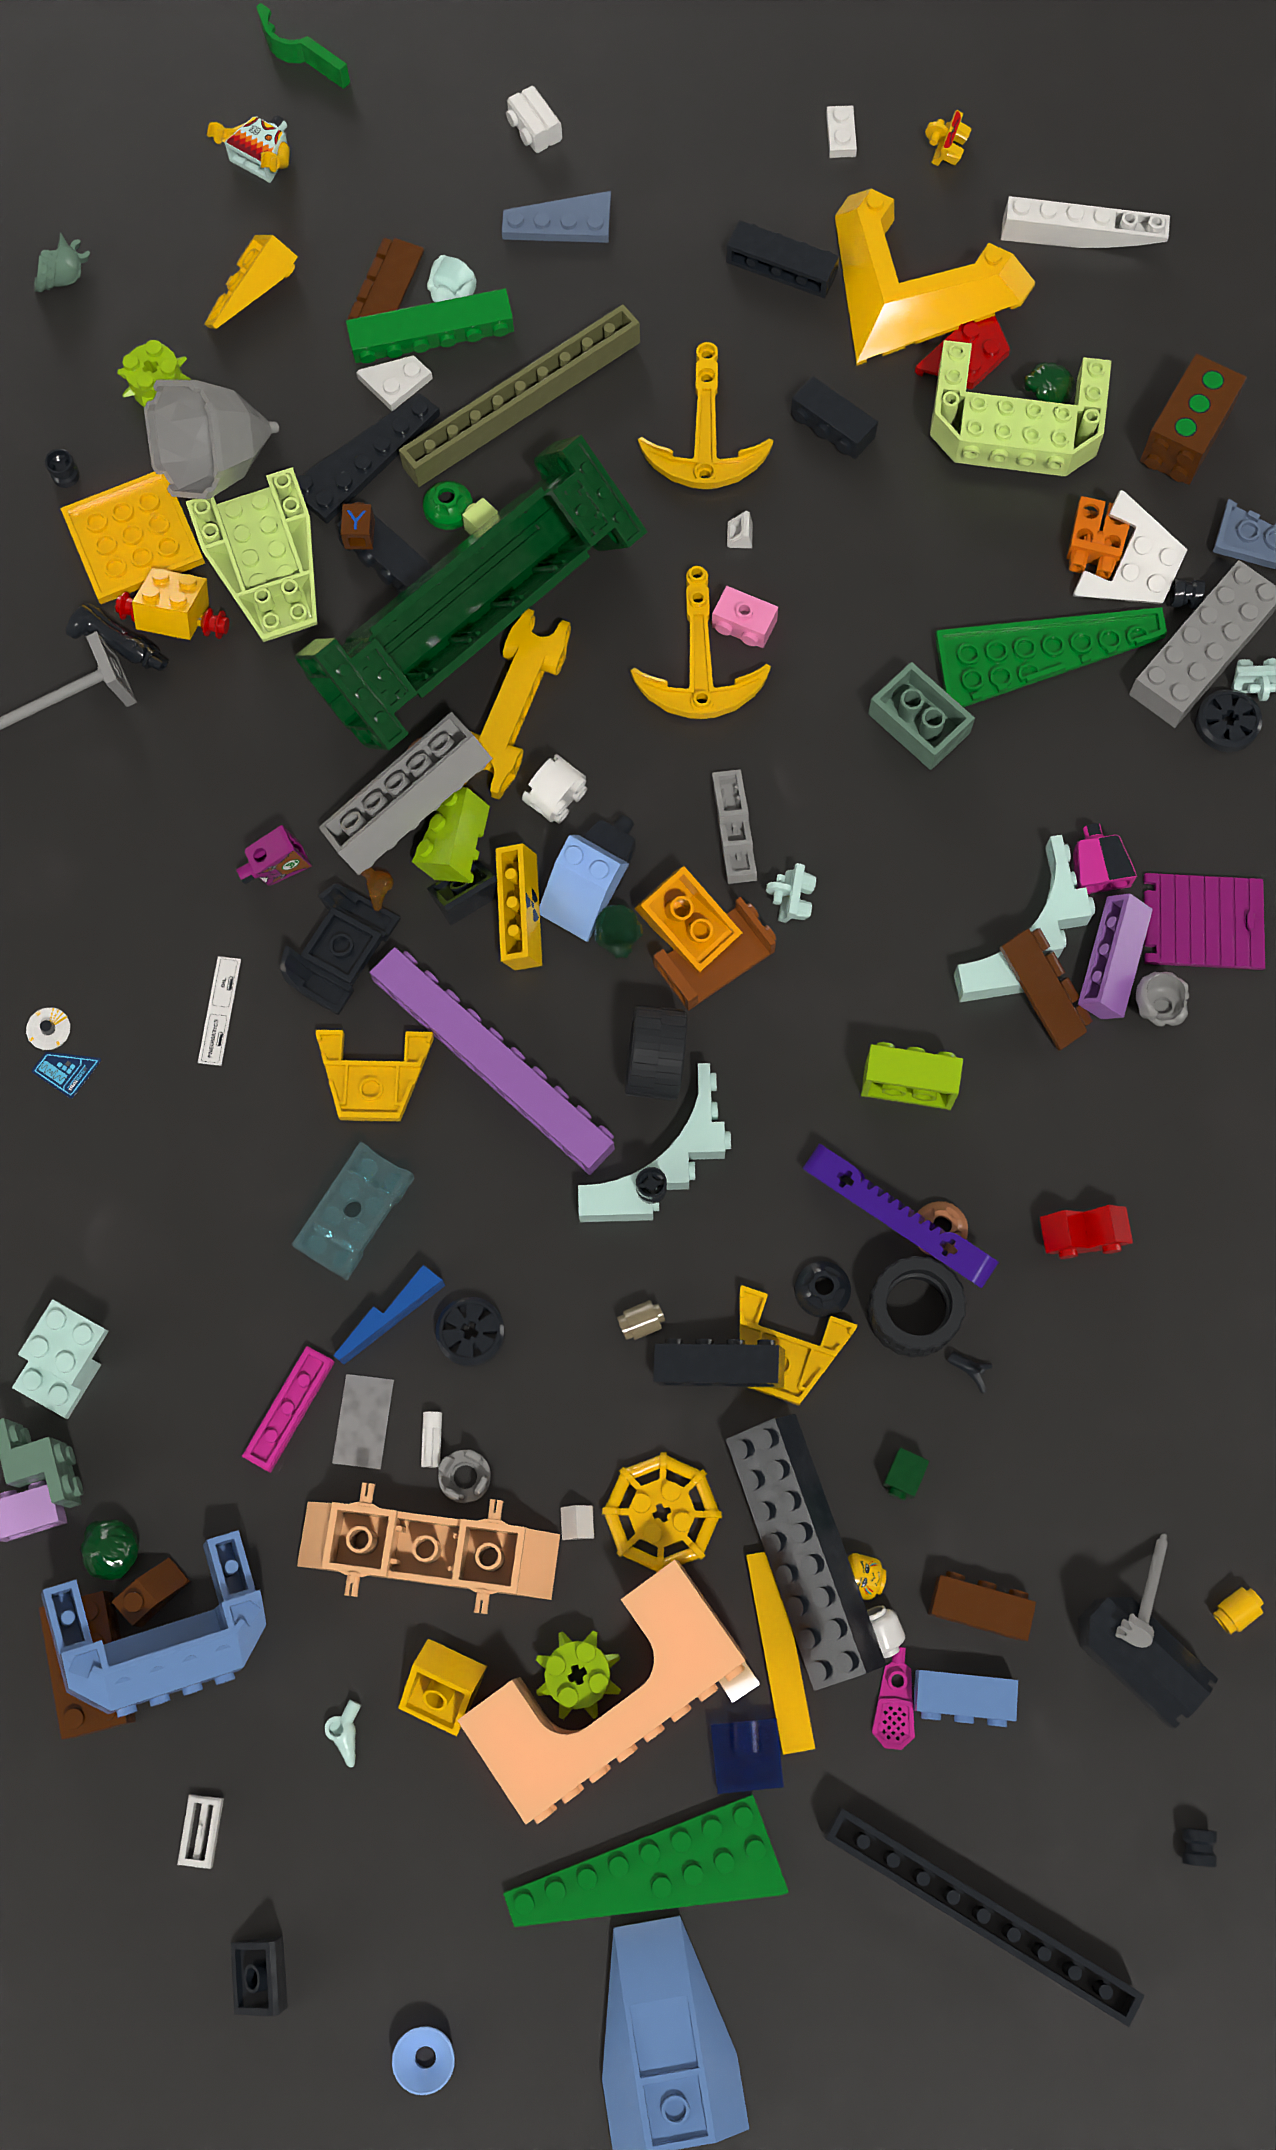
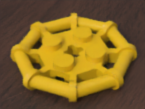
(669, 1495)

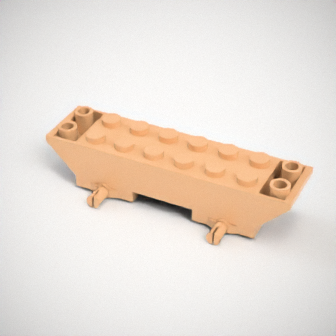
(428, 1549)

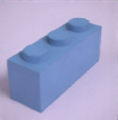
(965, 1697)

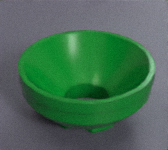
(446, 515)

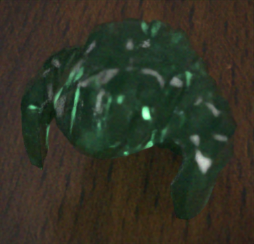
(617, 930)

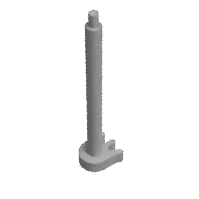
(1137, 1630)

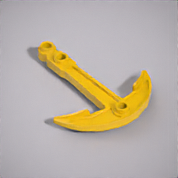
(705, 460)
(684, 701)

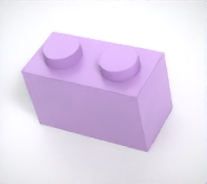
(28, 1512)

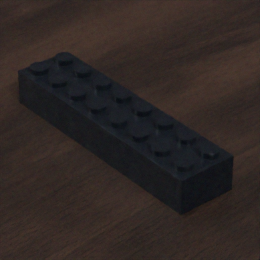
(805, 1552)

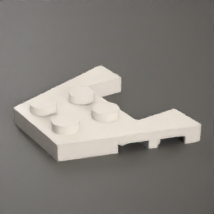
(1147, 562)

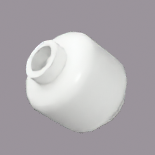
(887, 1629)

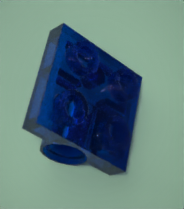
(747, 1755)

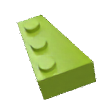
(452, 838)

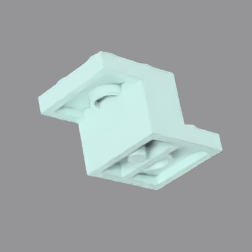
(60, 1359)

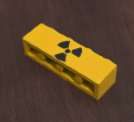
(518, 907)

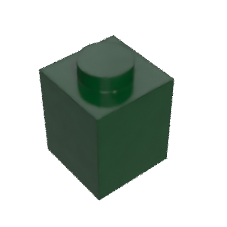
(905, 1474)

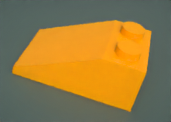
(688, 919)

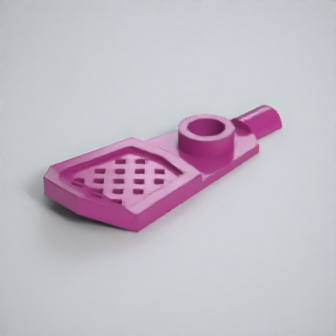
(895, 1698)

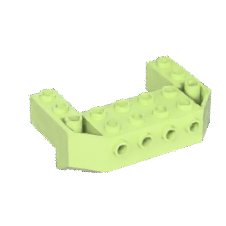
(1017, 430)

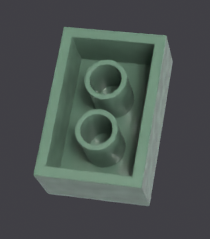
(921, 715)

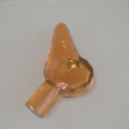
(378, 884)

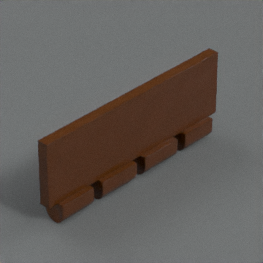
(387, 278)
(1047, 994)

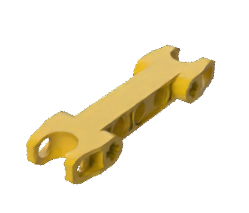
(530, 660)

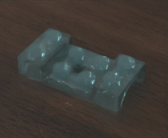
(337, 1239)

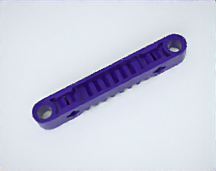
(968, 1260)

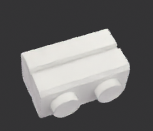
(534, 119)

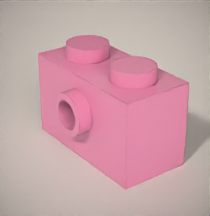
(744, 617)

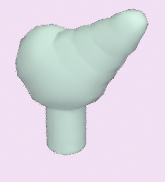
(343, 1732)

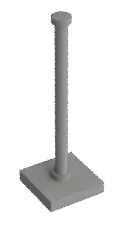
(108, 670)

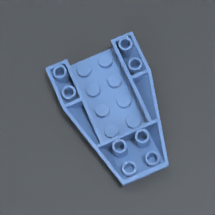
(666, 2050)

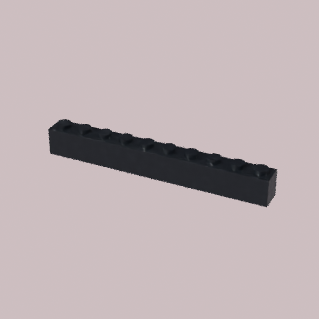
(984, 1916)

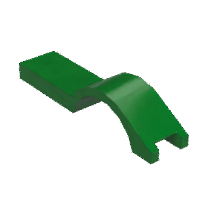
(303, 51)

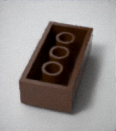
(73, 1714)

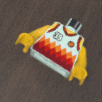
(255, 145)

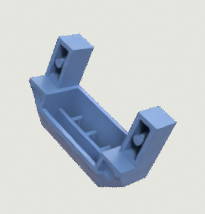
(166, 1657)

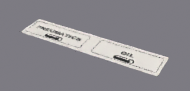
(219, 1011)

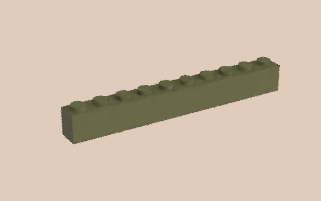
(520, 395)

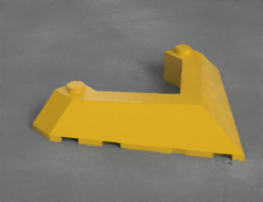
(897, 314)

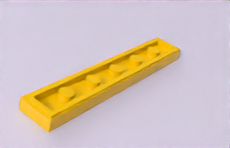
(780, 1659)

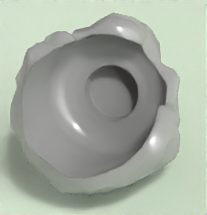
(1162, 998)

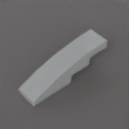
(734, 826)

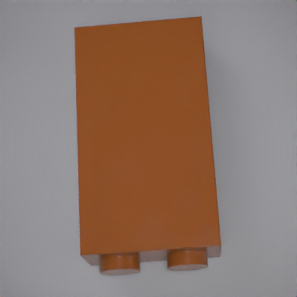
(741, 955)

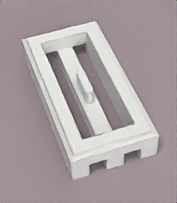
(206, 1801)

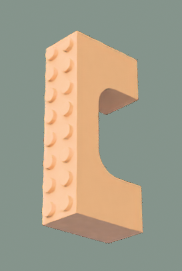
(547, 1763)

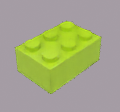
(912, 1076)

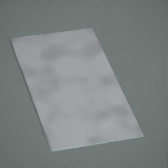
(363, 1421)

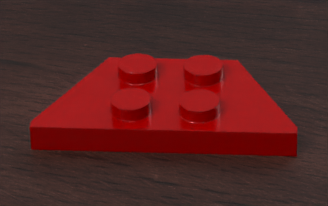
(987, 350)

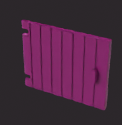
(1204, 921)

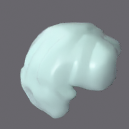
(450, 279)

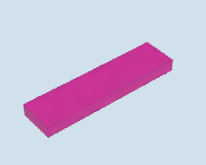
(288, 1409)

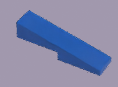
(376, 1323)

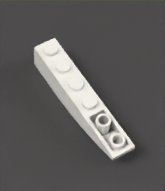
(1080, 225)

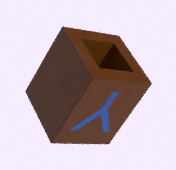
(357, 526)

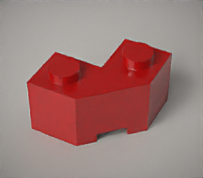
(1087, 1231)

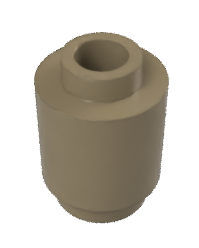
(641, 1320)

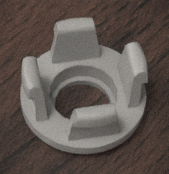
(452, 1463)

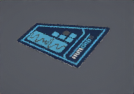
(65, 1071)

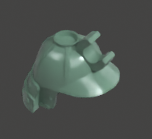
(59, 266)

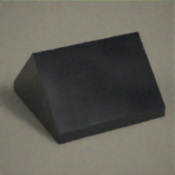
(461, 898)
(259, 1976)

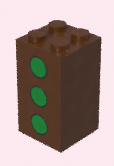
(1192, 419)

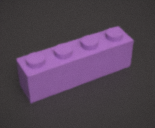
(1115, 956)

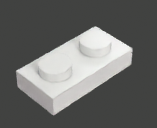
(841, 131)

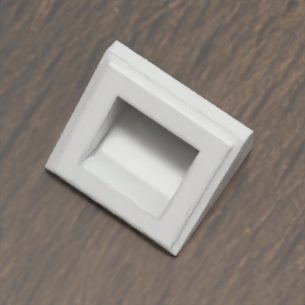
(740, 531)
(577, 1522)

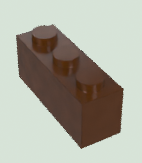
(982, 1606)

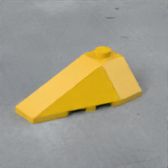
(261, 268)

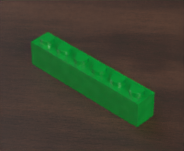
(430, 326)

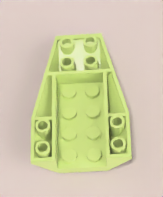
(263, 553)

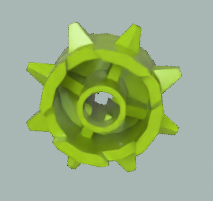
(145, 366)
(596, 1681)

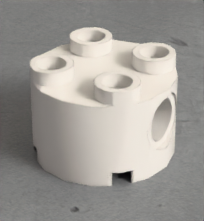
(555, 788)

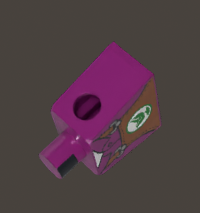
(274, 858)

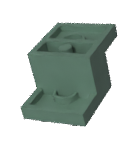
(38, 1461)

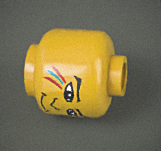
(868, 1575)

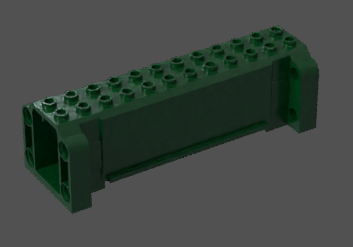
(472, 593)

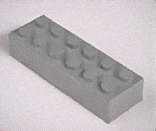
(1205, 644)
(405, 793)

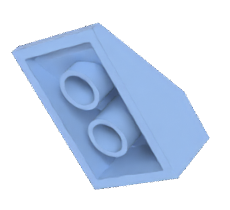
(581, 886)

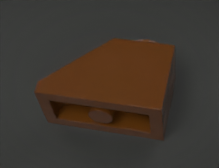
(151, 1592)

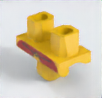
(945, 135)

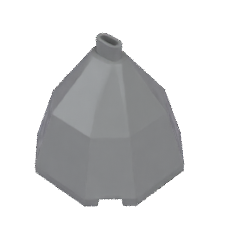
(202, 436)

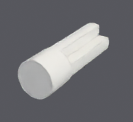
(431, 1439)

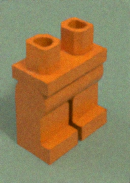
(1095, 545)

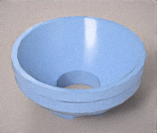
(410, 2074)

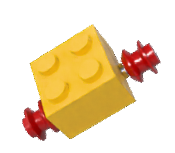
(172, 606)

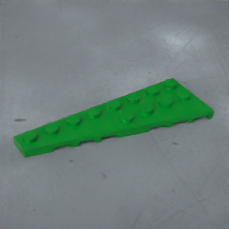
(1008, 656)
(691, 1863)

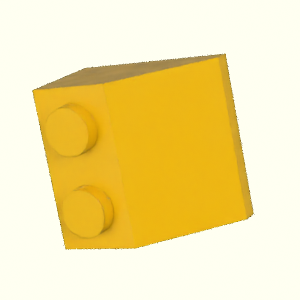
(441, 1686)

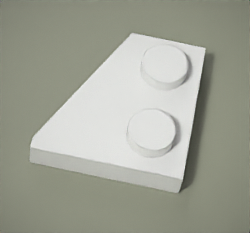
(395, 380)

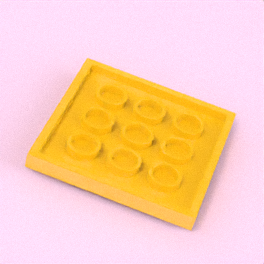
(129, 533)

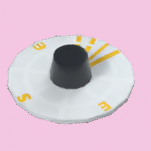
(48, 1028)

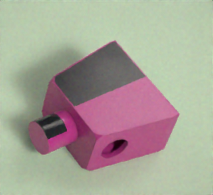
(1102, 862)

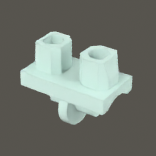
(1255, 678)
(787, 893)

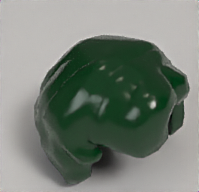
(1050, 383)
(109, 1549)

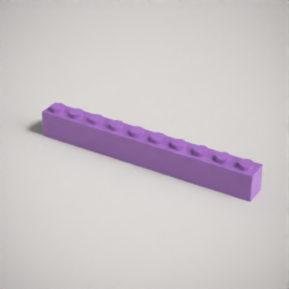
(493, 1061)

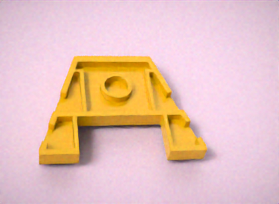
(372, 1087)
(803, 1360)

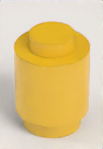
(1238, 1610)

